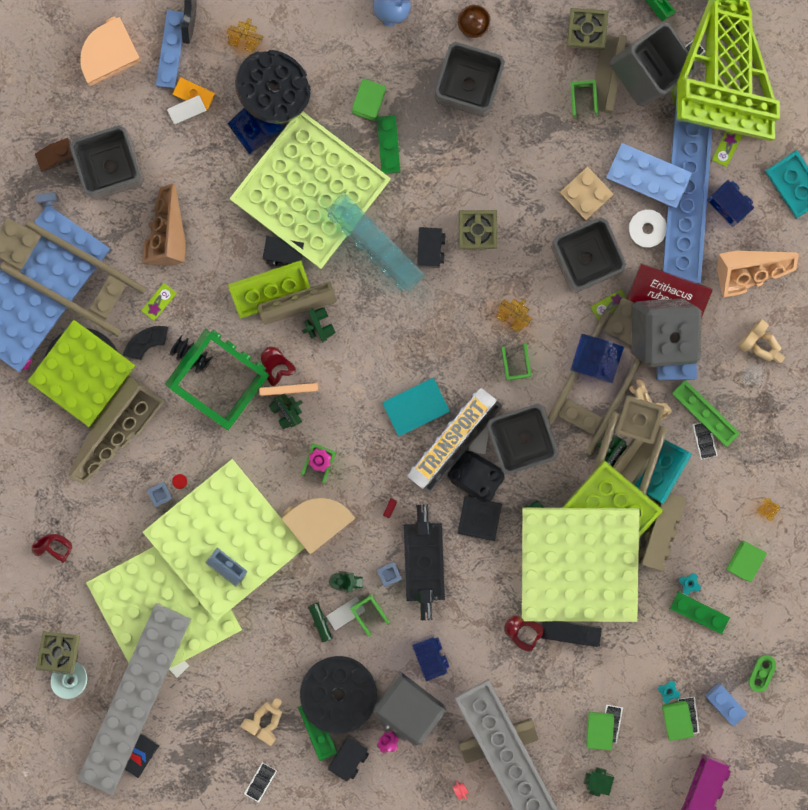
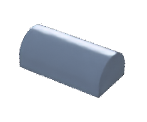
(226, 567)

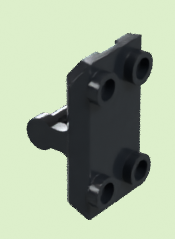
(476, 476)

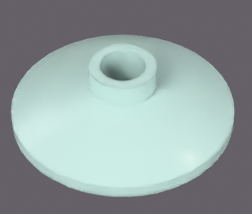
(62, 687)

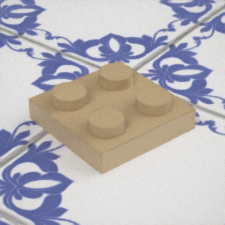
(586, 193)

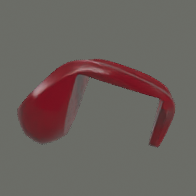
(273, 357)
(43, 545)
(513, 626)

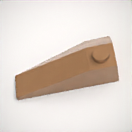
(166, 239)

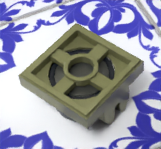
(587, 29)
(477, 229)
(58, 652)

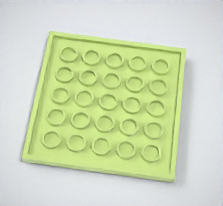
(300, 180)
(229, 516)
(580, 564)
(130, 593)

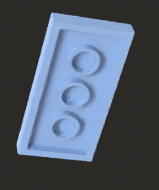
(649, 175)

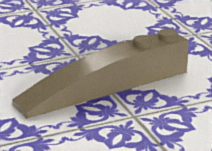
(120, 420)

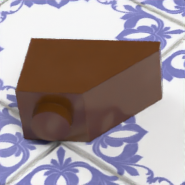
(54, 155)

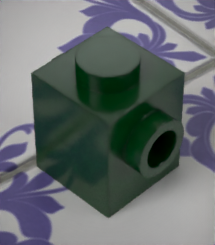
(598, 781)

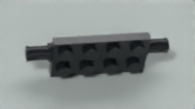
(424, 562)

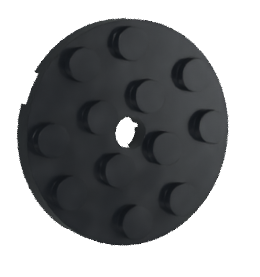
(254, 91)
(318, 699)

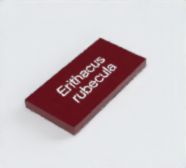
(660, 285)

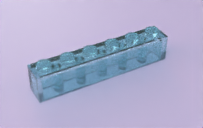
(374, 242)

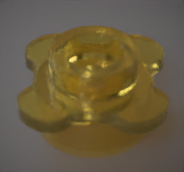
(769, 514)

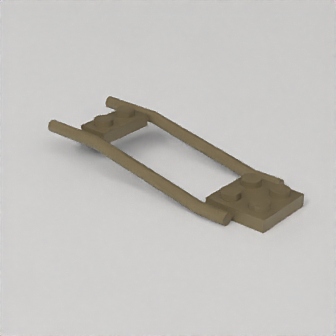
(19, 242)
(619, 325)
(641, 422)

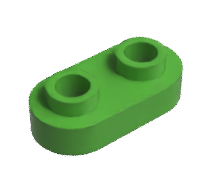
(763, 674)

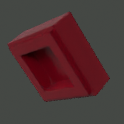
(390, 507)

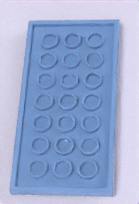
(25, 312)

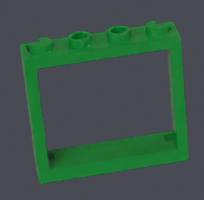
(191, 357)

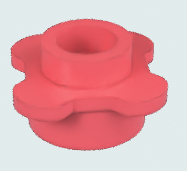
(460, 790)

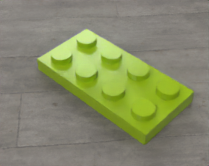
(267, 287)

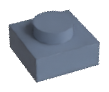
(47, 199)
(159, 494)
(389, 574)

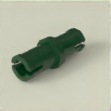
(320, 622)

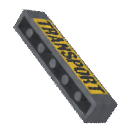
(454, 440)

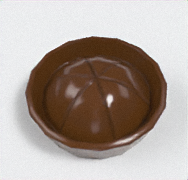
(474, 21)

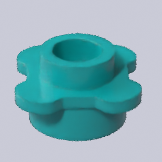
(693, 579)
(670, 686)

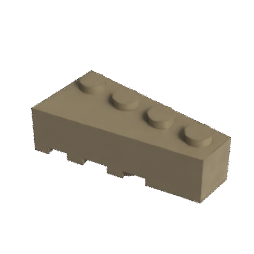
(662, 533)

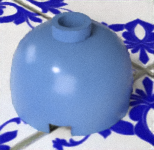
(391, 11)

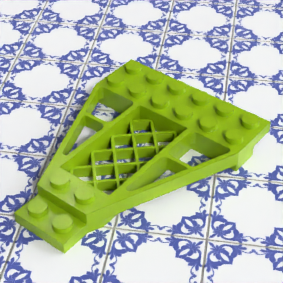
(713, 102)

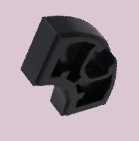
(188, 20)
(145, 340)

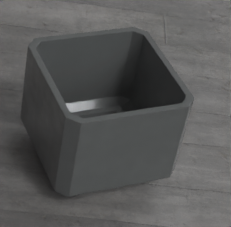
(473, 63)
(652, 64)
(92, 154)
(595, 239)
(655, 322)
(510, 451)
(408, 710)

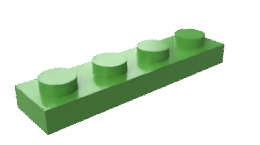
(705, 413)

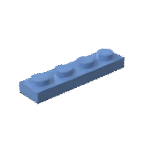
(170, 50)

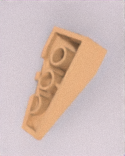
(745, 269)

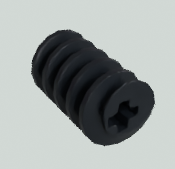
(181, 349)

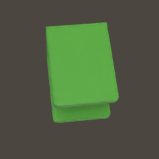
(584, 84)
(368, 99)
(527, 364)
(328, 468)
(746, 561)
(353, 608)
(677, 720)
(600, 731)

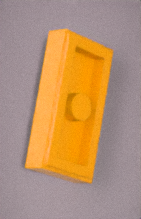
(186, 90)

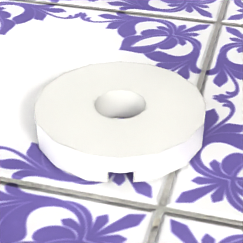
(647, 217)

